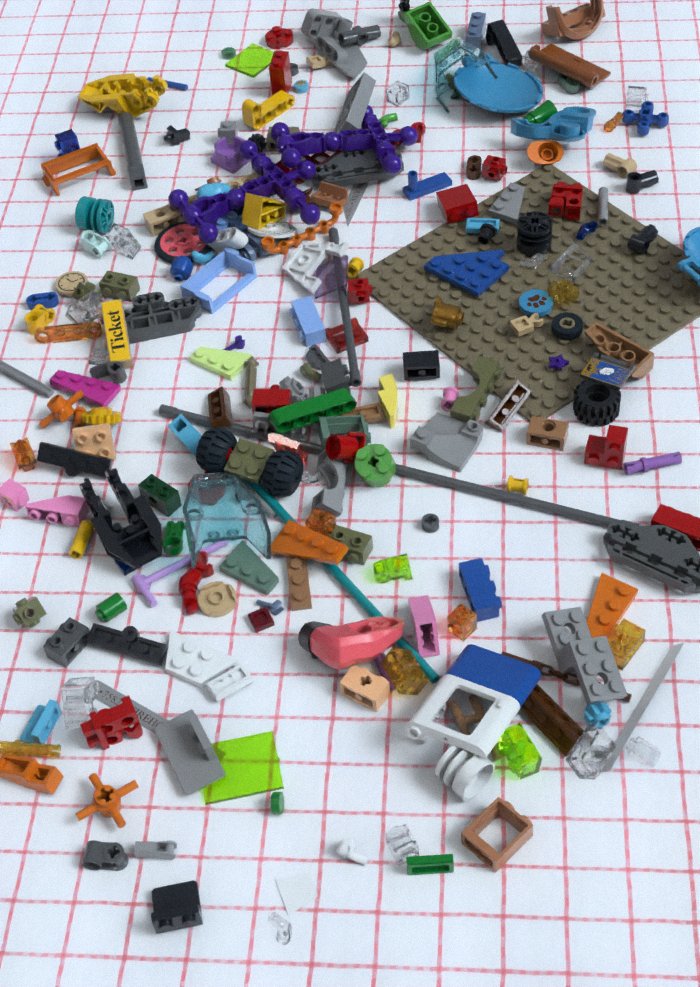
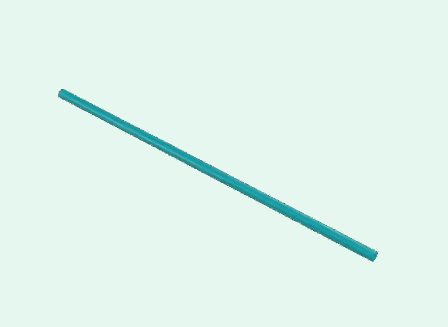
(349, 586)

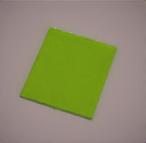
(249, 768)

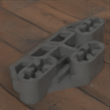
(352, 168)
(156, 318)
(656, 553)

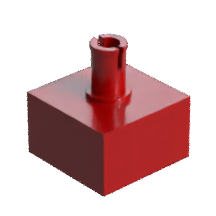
(270, 399)

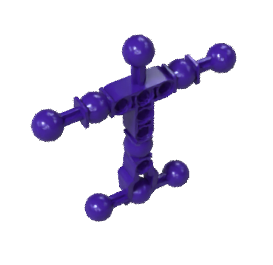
(369, 137)
(272, 182)

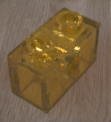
(625, 642)

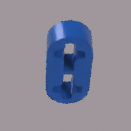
(47, 299)

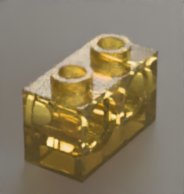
(404, 671)

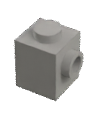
(229, 130)

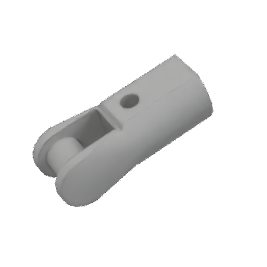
(147, 849)

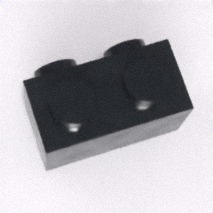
(421, 365)

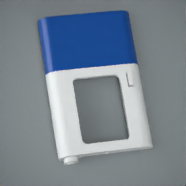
(485, 675)

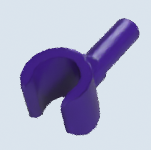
(239, 343)

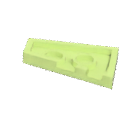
(222, 362)

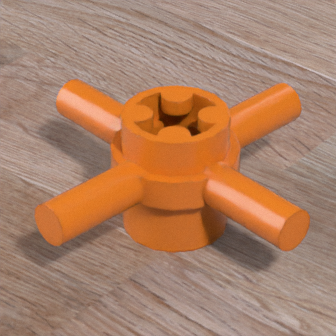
(60, 408)
(102, 796)

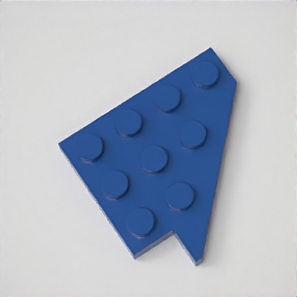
(469, 271)

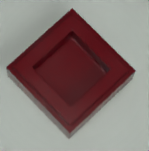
(261, 619)

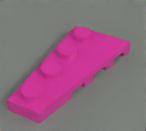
(95, 390)

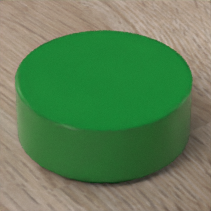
(277, 803)

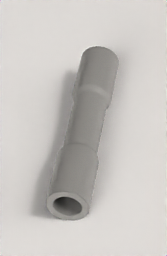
(603, 213)

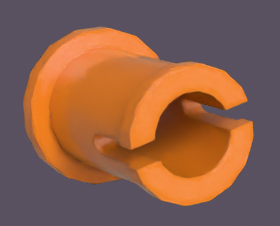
(78, 417)

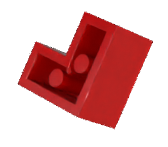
(607, 450)

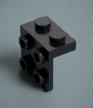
(176, 907)

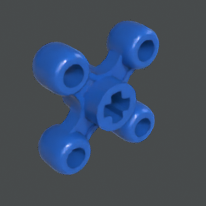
(645, 118)

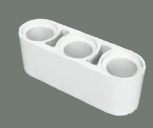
(229, 238)

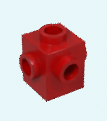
(494, 168)
(359, 290)

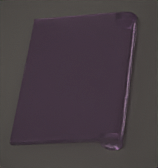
(332, 275)

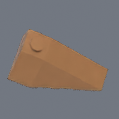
(621, 348)

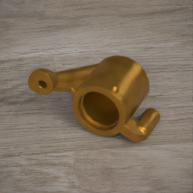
(446, 314)

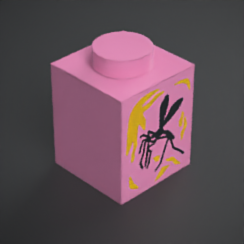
(13, 495)

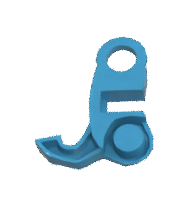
(564, 126)

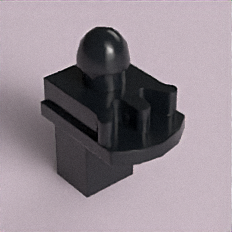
(176, 136)

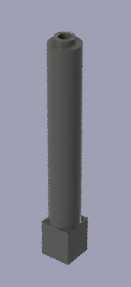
(132, 151)

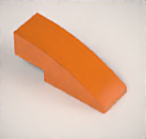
(30, 773)

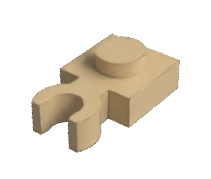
(317, 61)
(525, 325)

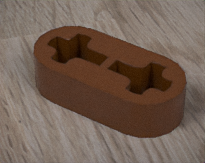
(474, 167)

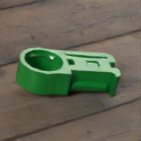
(173, 536)

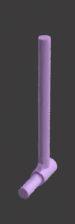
(144, 583)

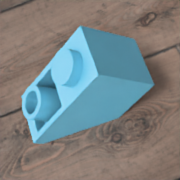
(185, 432)

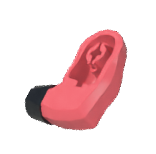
(351, 642)

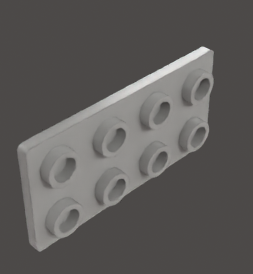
(190, 752)

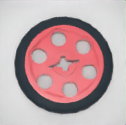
(180, 242)

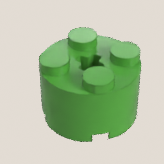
(372, 455)

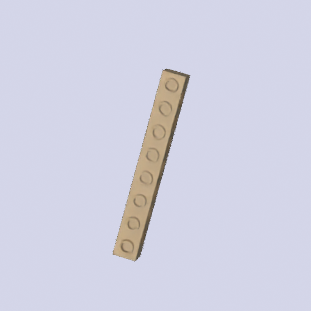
(166, 216)

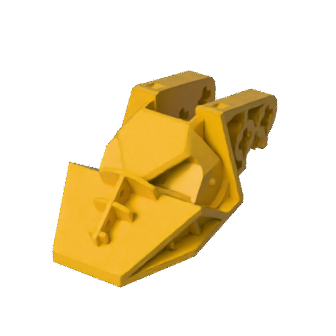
(124, 93)

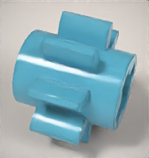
(597, 714)

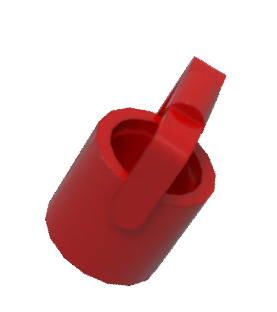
(345, 446)

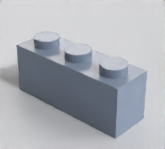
(476, 29)

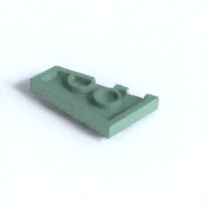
(249, 569)

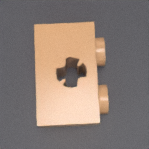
(365, 687)

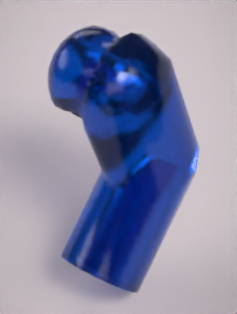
(585, 229)

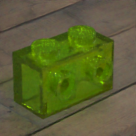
(520, 751)

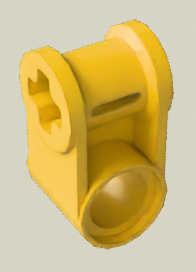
(38, 318)

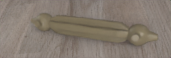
(250, 384)

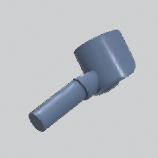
(275, 607)

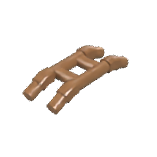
(462, 722)

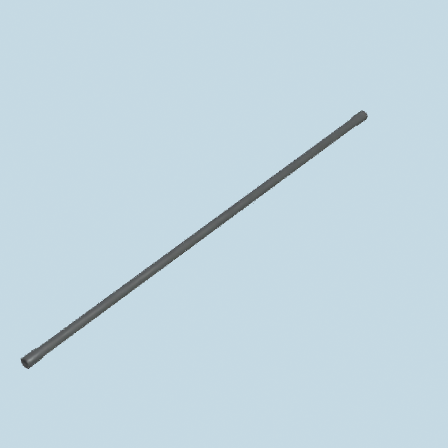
(174, 412)

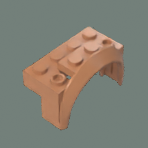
(559, 23)

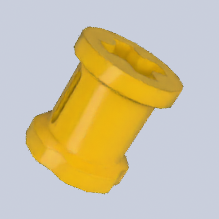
(354, 266)
(517, 485)

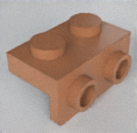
(330, 194)

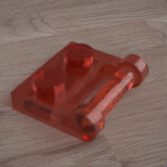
(338, 341)
(283, 443)

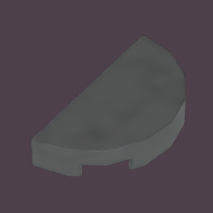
(316, 357)

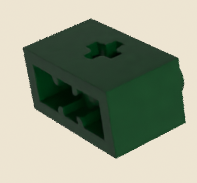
(160, 495)

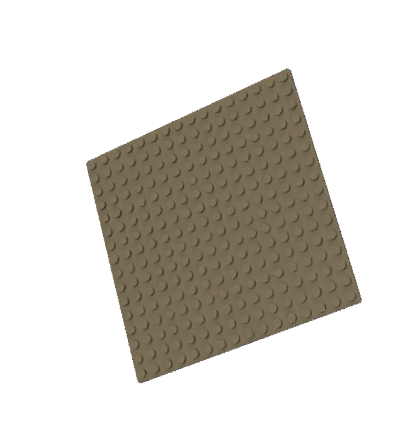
(621, 289)

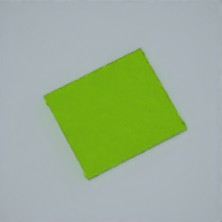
(251, 60)

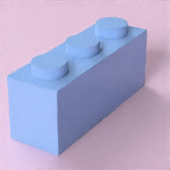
(307, 321)

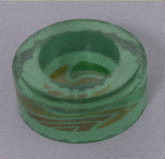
(228, 53)

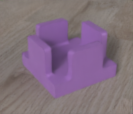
(227, 155)

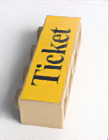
(116, 332)

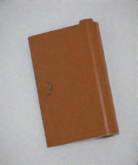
(569, 65)

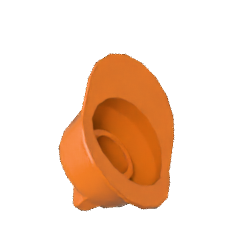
(545, 152)

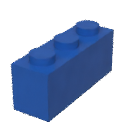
(479, 589)

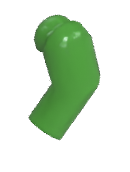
(388, 118)

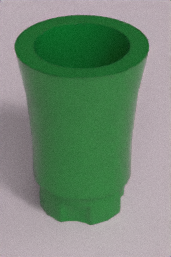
(541, 113)

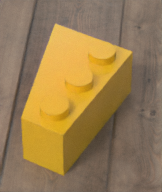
(262, 211)

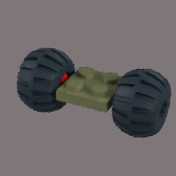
(278, 470)

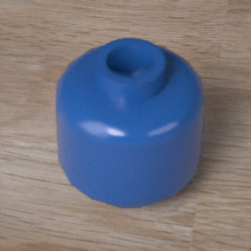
(181, 268)

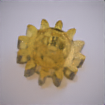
(563, 291)

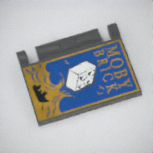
(607, 371)

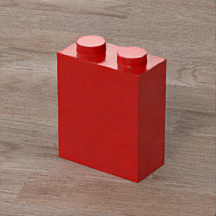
(280, 72)
(457, 203)

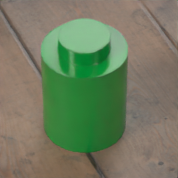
(110, 607)

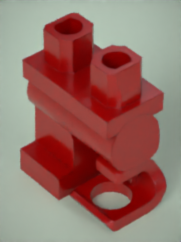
(566, 195)
(110, 724)

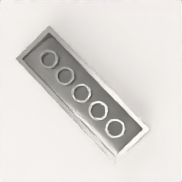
(355, 104)

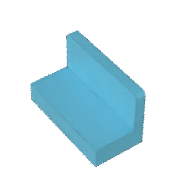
(41, 723)

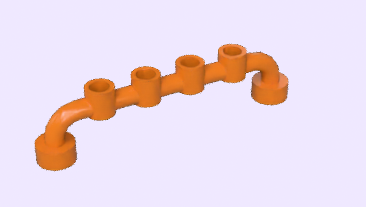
(269, 245)

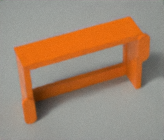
(71, 160)

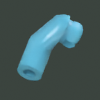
(201, 258)

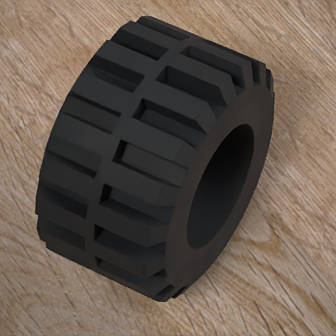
(596, 403)

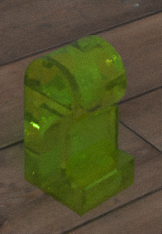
(392, 569)

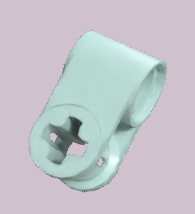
(95, 243)

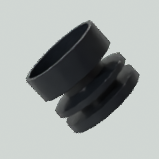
(534, 233)

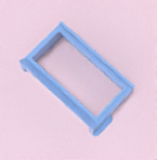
(217, 265)

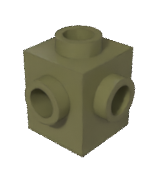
(84, 288)
(35, 610)

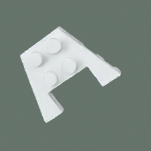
(307, 259)

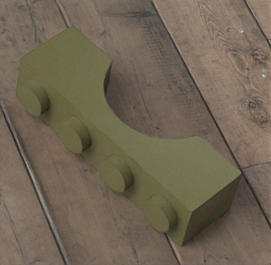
(485, 374)

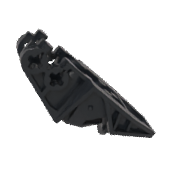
(132, 544)

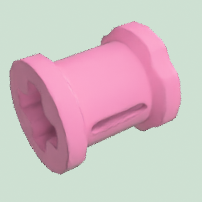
(450, 395)

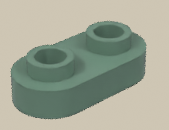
(568, 84)

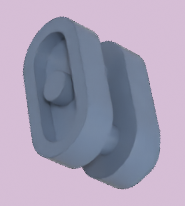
(252, 248)

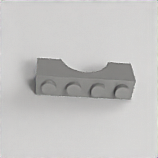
(334, 474)

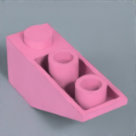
(62, 510)

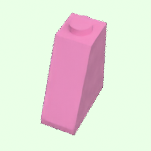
(424, 626)

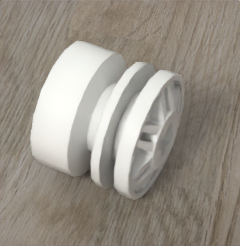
(464, 772)

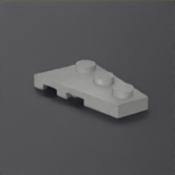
(508, 204)

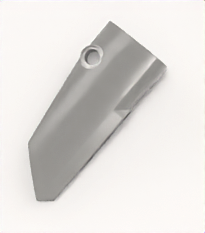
(323, 30)

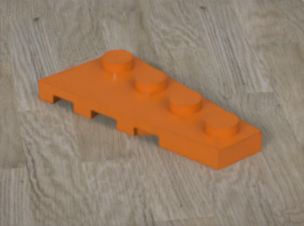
(307, 544)
(609, 605)

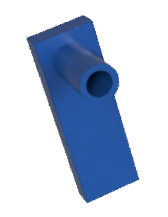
(426, 186)

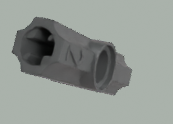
(359, 35)

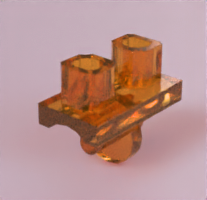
(23, 454)

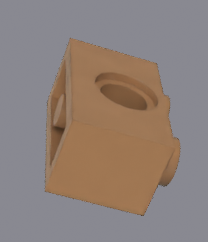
(547, 433)

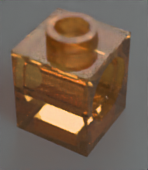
(462, 622)

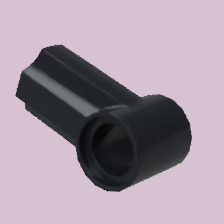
(636, 181)
(641, 241)

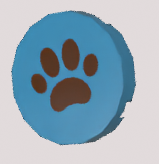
(535, 302)

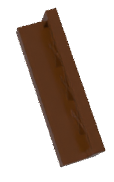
(551, 720)

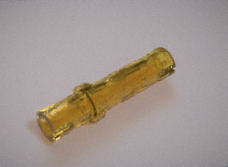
(29, 749)

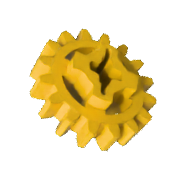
(101, 415)

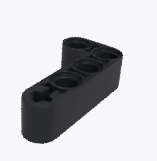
(499, 35)

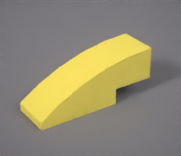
(388, 398)

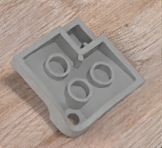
(448, 441)

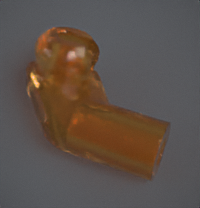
(611, 124)

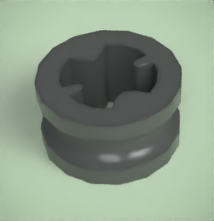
(430, 518)

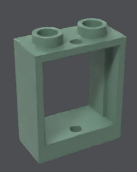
(342, 425)

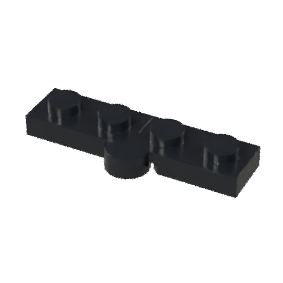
(73, 460)
(127, 643)

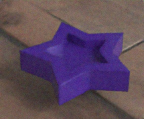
(557, 362)

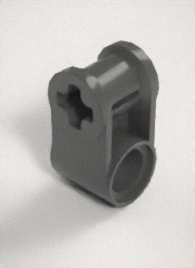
(104, 856)

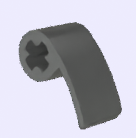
(112, 368)

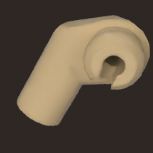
(395, 40)

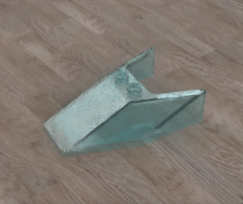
(448, 57)
(223, 510)

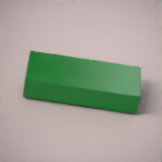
(430, 864)

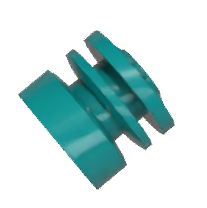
(94, 214)

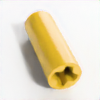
(81, 539)

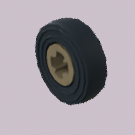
(567, 326)

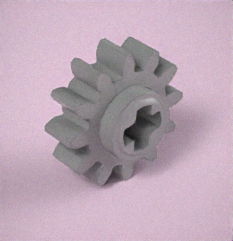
(296, 388)

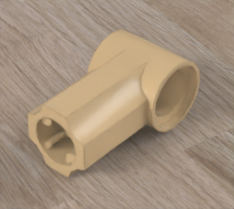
(621, 166)

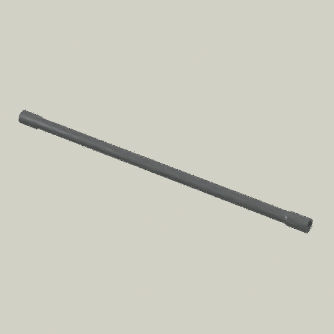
(354, 373)

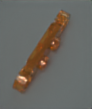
(68, 332)

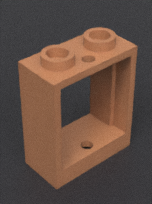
(483, 850)

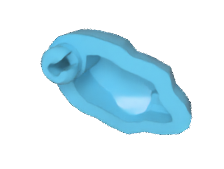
(212, 189)

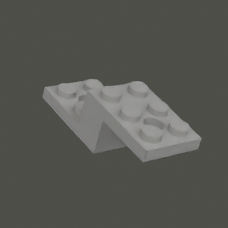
(584, 655)

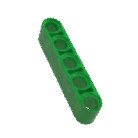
(309, 410)

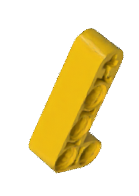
(259, 115)

